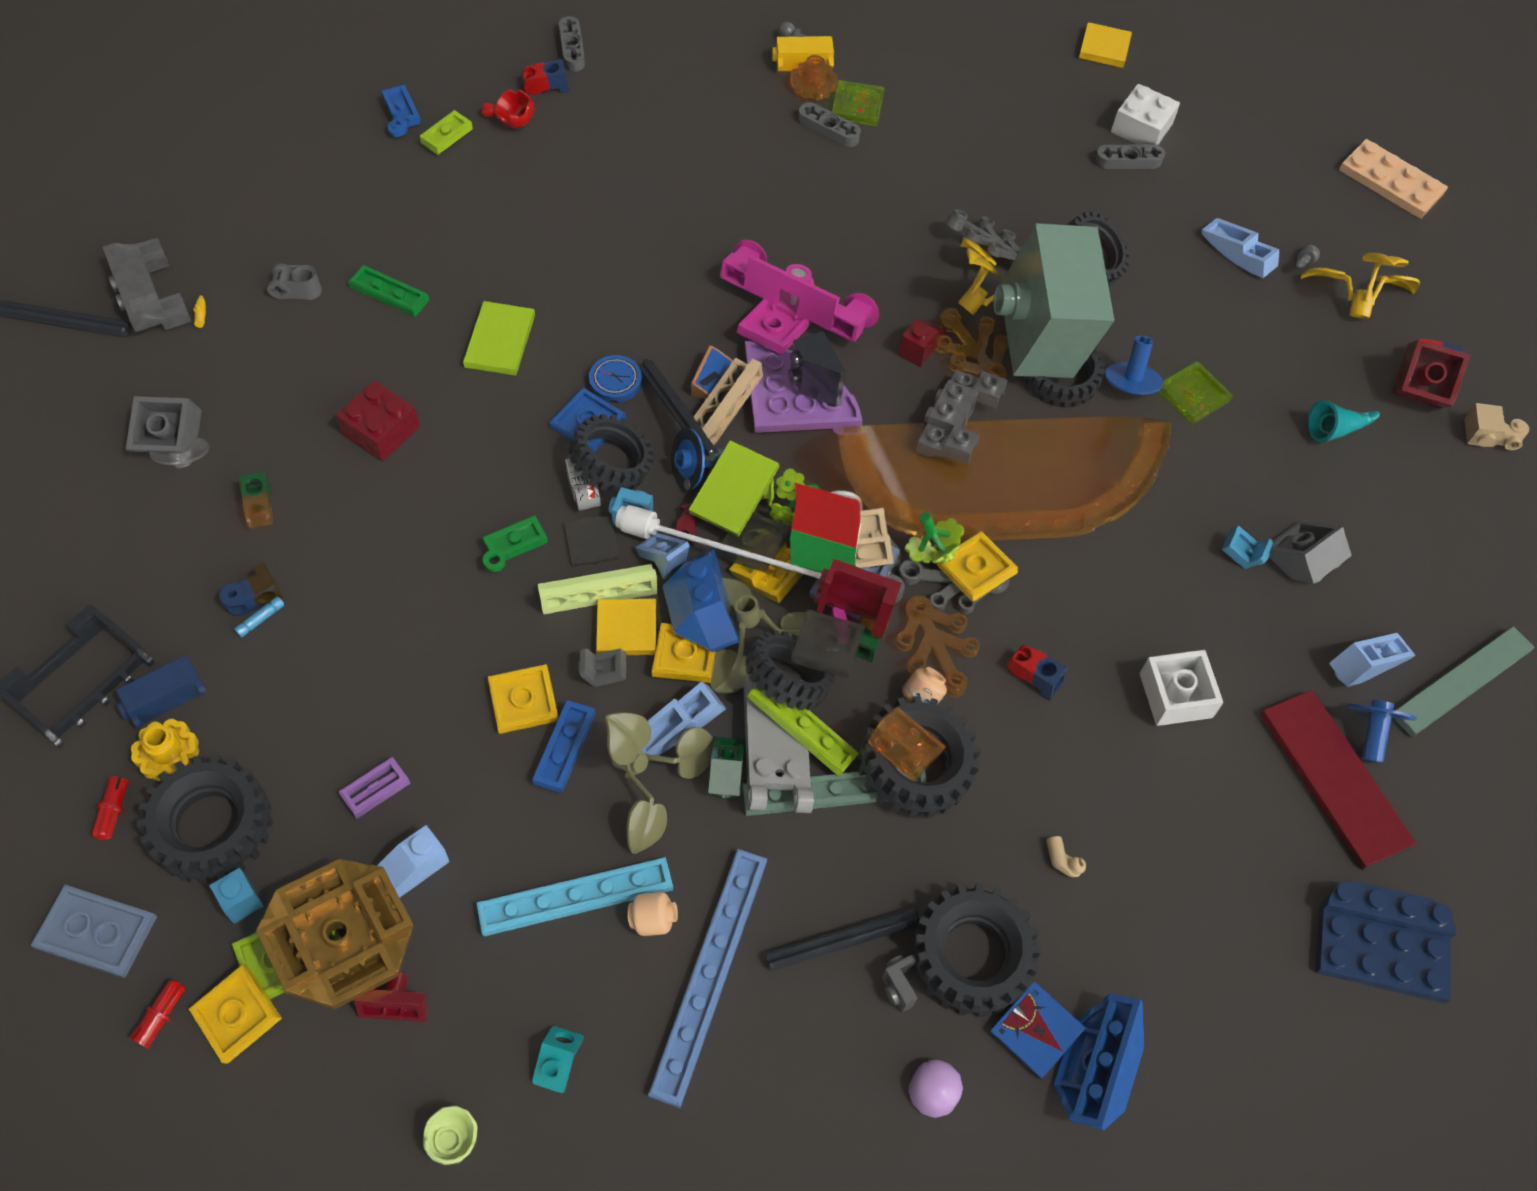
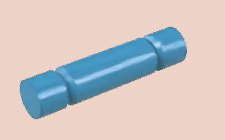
(258, 617)

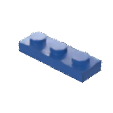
(564, 746)

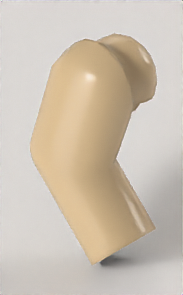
(1069, 866)

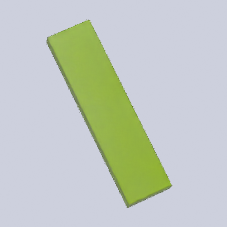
(808, 731)

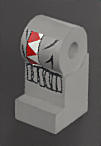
(583, 492)

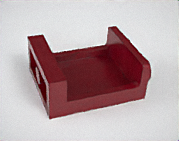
(858, 593)

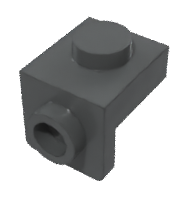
(602, 667)
(898, 988)

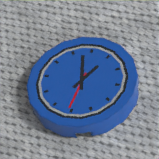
(615, 378)

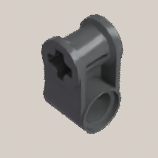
(296, 281)

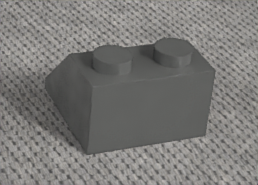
(162, 424)
(1310, 551)

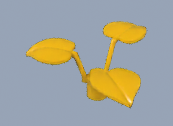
(975, 295)
(1364, 299)

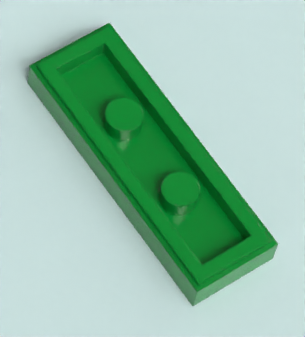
(389, 291)

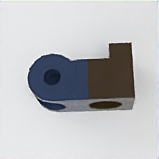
(250, 592)

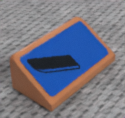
(710, 372)

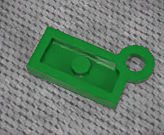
(513, 542)

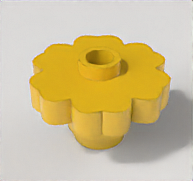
(163, 747)

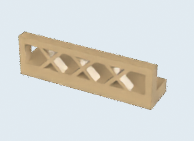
(733, 400)

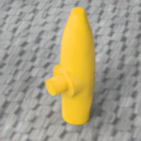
(199, 312)

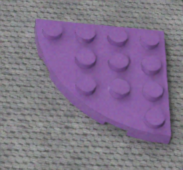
(780, 405)

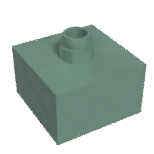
(1055, 301)

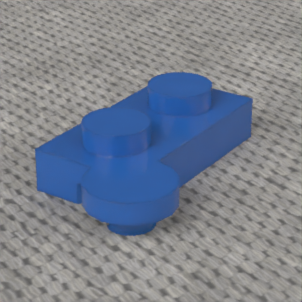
(401, 109)

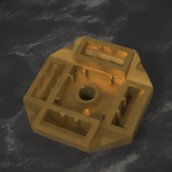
(328, 899)

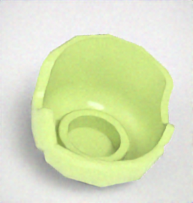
(450, 1135)

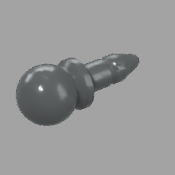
(787, 29)
(1307, 256)

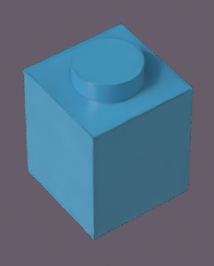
(236, 895)

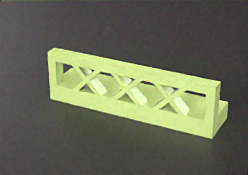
(587, 589)

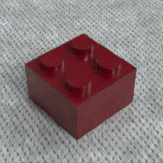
(1431, 374)
(378, 420)

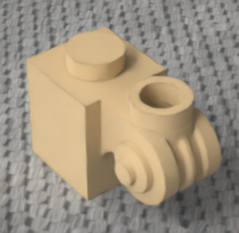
(1487, 428)

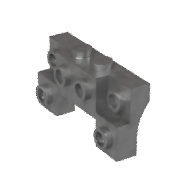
(138, 296)
(952, 410)

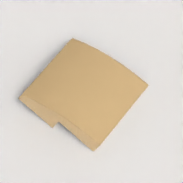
(873, 540)

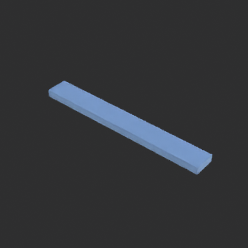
(707, 979)

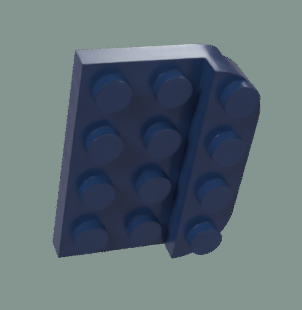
(1386, 940)

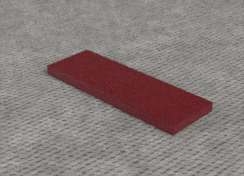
(1338, 779)

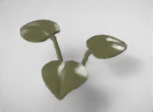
(730, 666)
(625, 738)

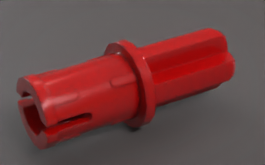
(110, 809)
(157, 1014)

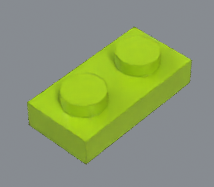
(446, 132)

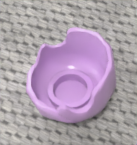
(935, 1088)

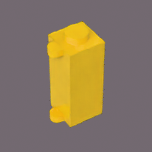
(794, 50)

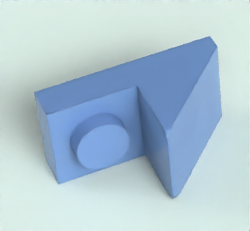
(665, 551)

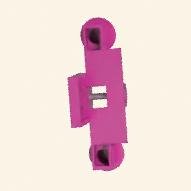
(795, 305)

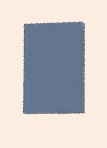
(94, 931)

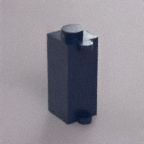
(160, 691)

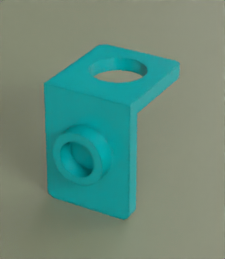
(556, 1059)

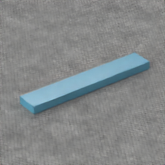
(573, 896)

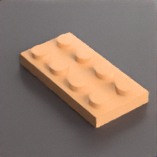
(1393, 178)

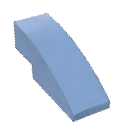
(1242, 247)
(692, 710)

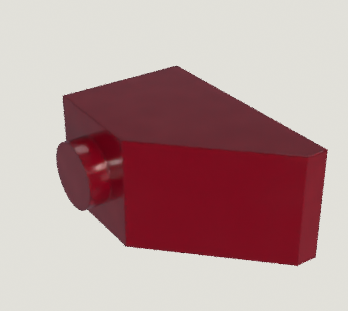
(919, 341)

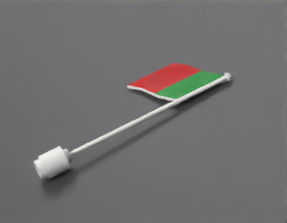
(822, 530)

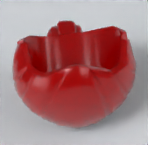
(512, 109)

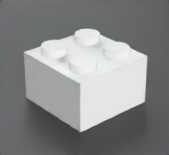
(1145, 116)
(1181, 687)

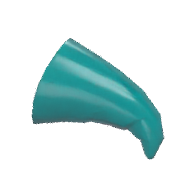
(1336, 420)

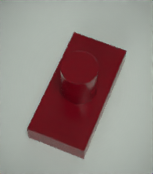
(393, 1002)

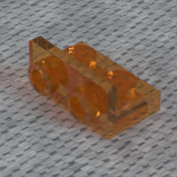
(905, 743)

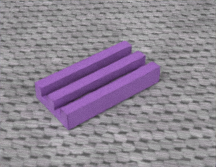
(401, 782)

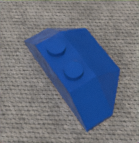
(700, 603)
(1102, 1062)

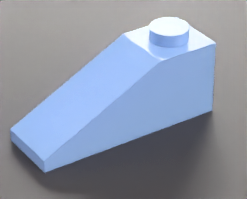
(1370, 658)
(414, 860)

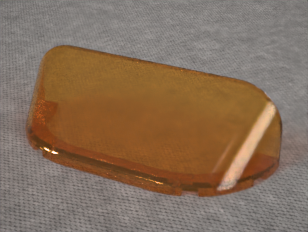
(1021, 478)

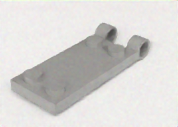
(771, 752)

